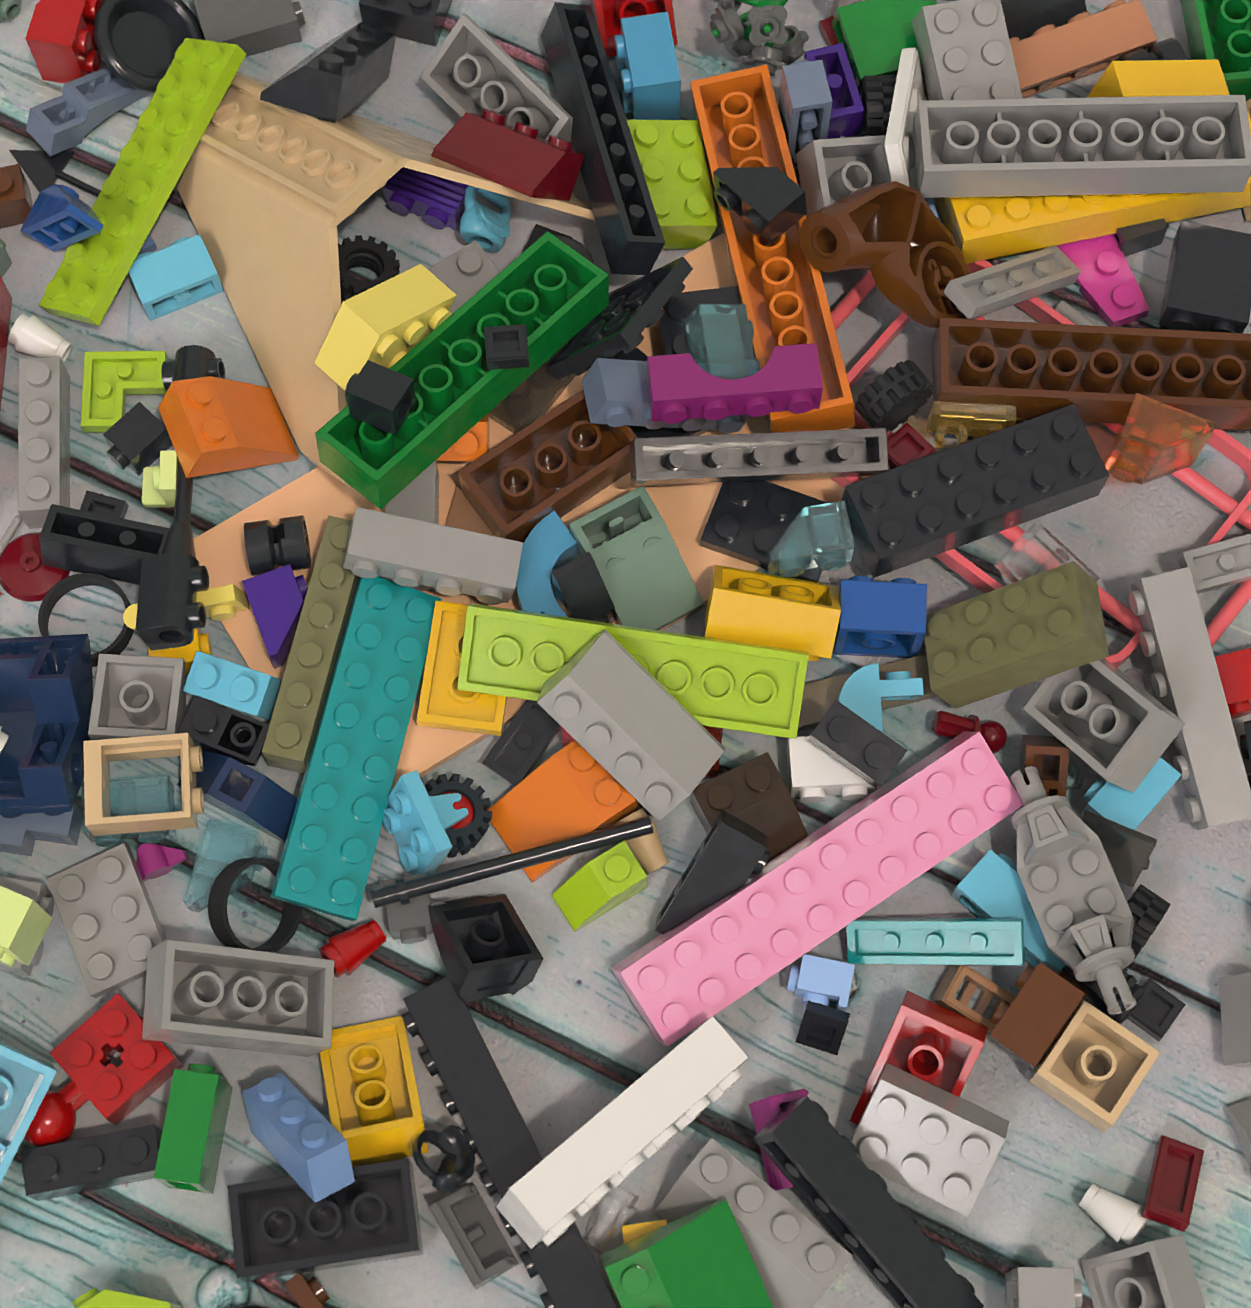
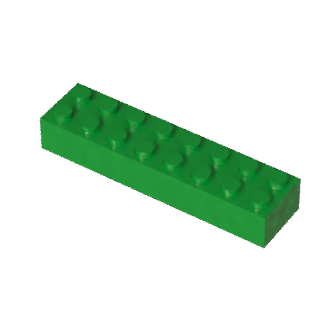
(545, 289)

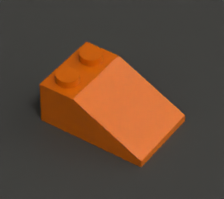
(225, 426)
(560, 801)

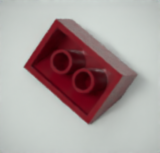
(511, 155)

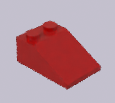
(929, 1045)

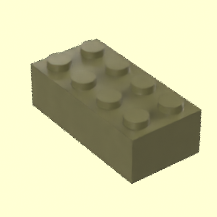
(1015, 635)

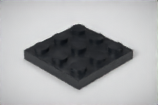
(623, 320)

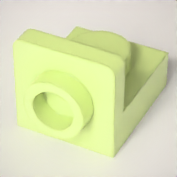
(160, 482)

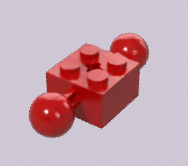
(110, 1088)

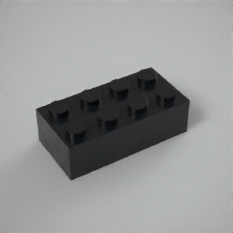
(287, 1233)

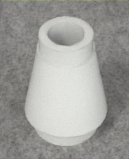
(38, 339)
(1114, 1214)

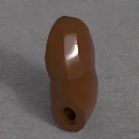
(896, 238)

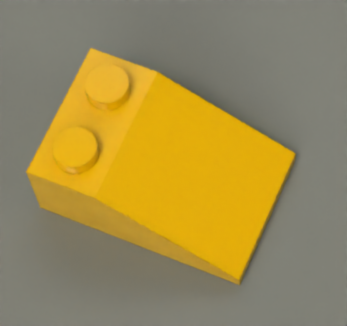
(373, 1091)

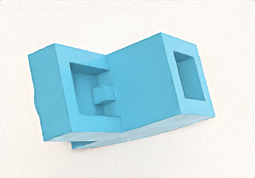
(865, 691)

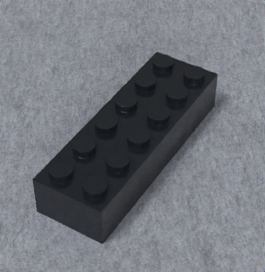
(973, 490)

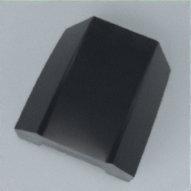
(484, 946)

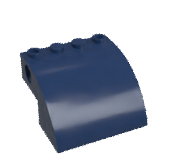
(47, 718)

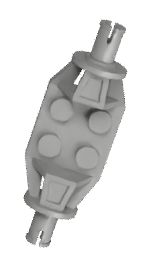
(1073, 890)

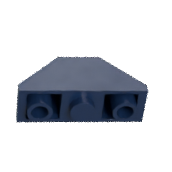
(246, 794)

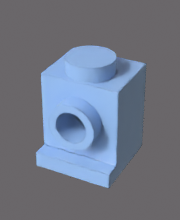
(821, 981)

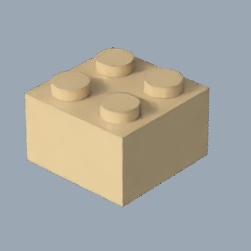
(1095, 1067)

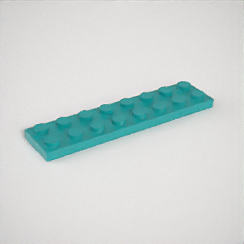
(356, 749)

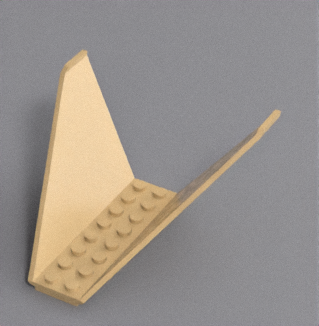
(268, 208)

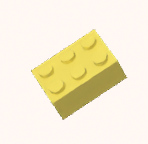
(384, 323)

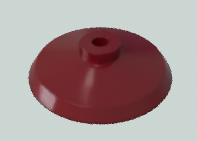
(23, 569)

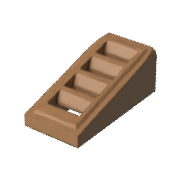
(951, 982)

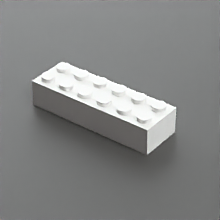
(614, 1139)

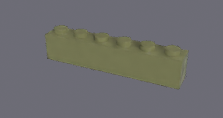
(312, 653)

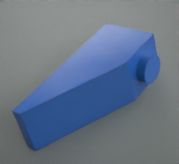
(60, 218)

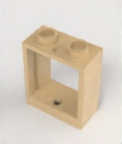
(97, 783)

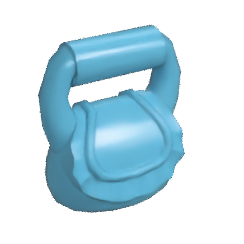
(482, 223)

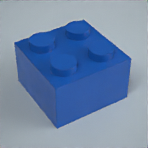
(881, 618)

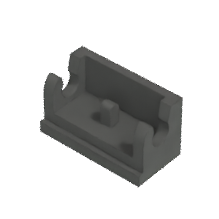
(474, 1235)

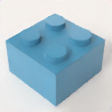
(648, 68)

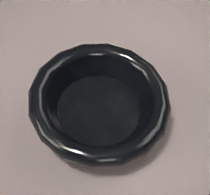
(141, 38)

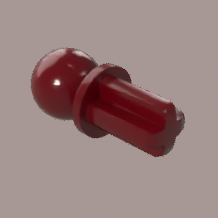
(952, 725)

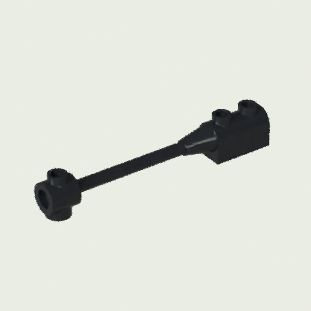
(171, 579)

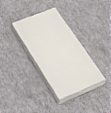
(899, 135)

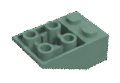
(637, 561)

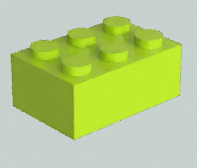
(676, 179)

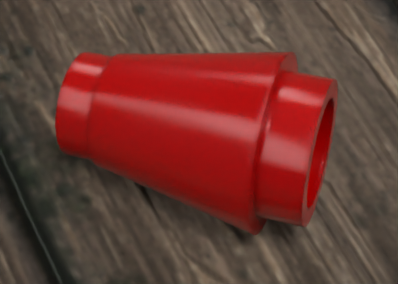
(352, 947)

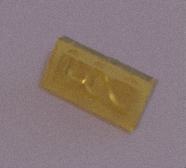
(968, 420)

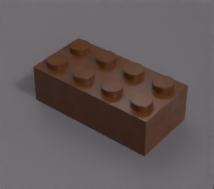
(546, 469)

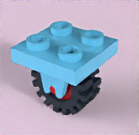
(435, 820)

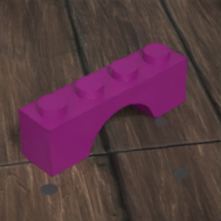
(685, 391)

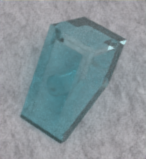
(219, 848)

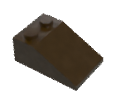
(755, 796)

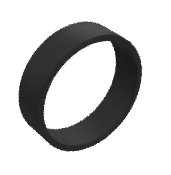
(76, 581)
(218, 908)

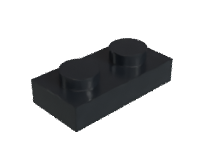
(522, 743)

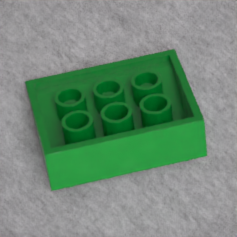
(688, 1265)

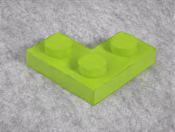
(111, 377)

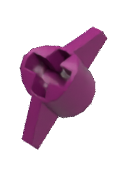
(158, 860)

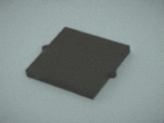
(1124, 847)

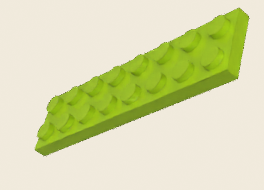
(143, 179)
(712, 678)

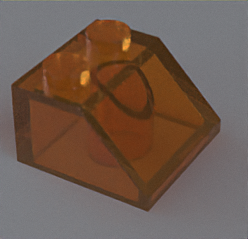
(1155, 441)

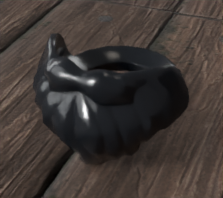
(455, 1166)

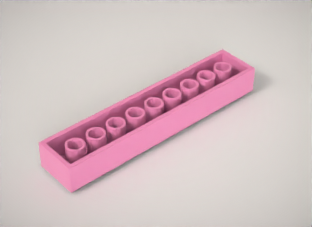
(818, 887)

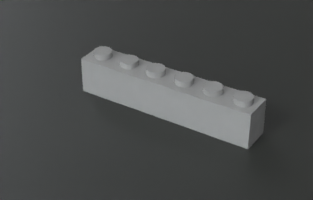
(1193, 691)

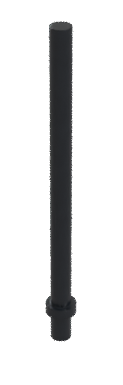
(418, 887)

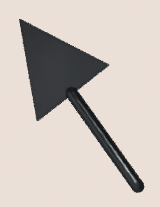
(46, 169)

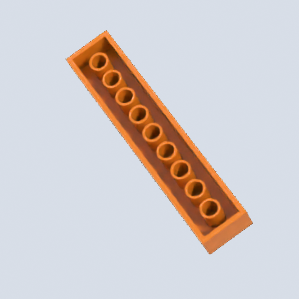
(774, 280)

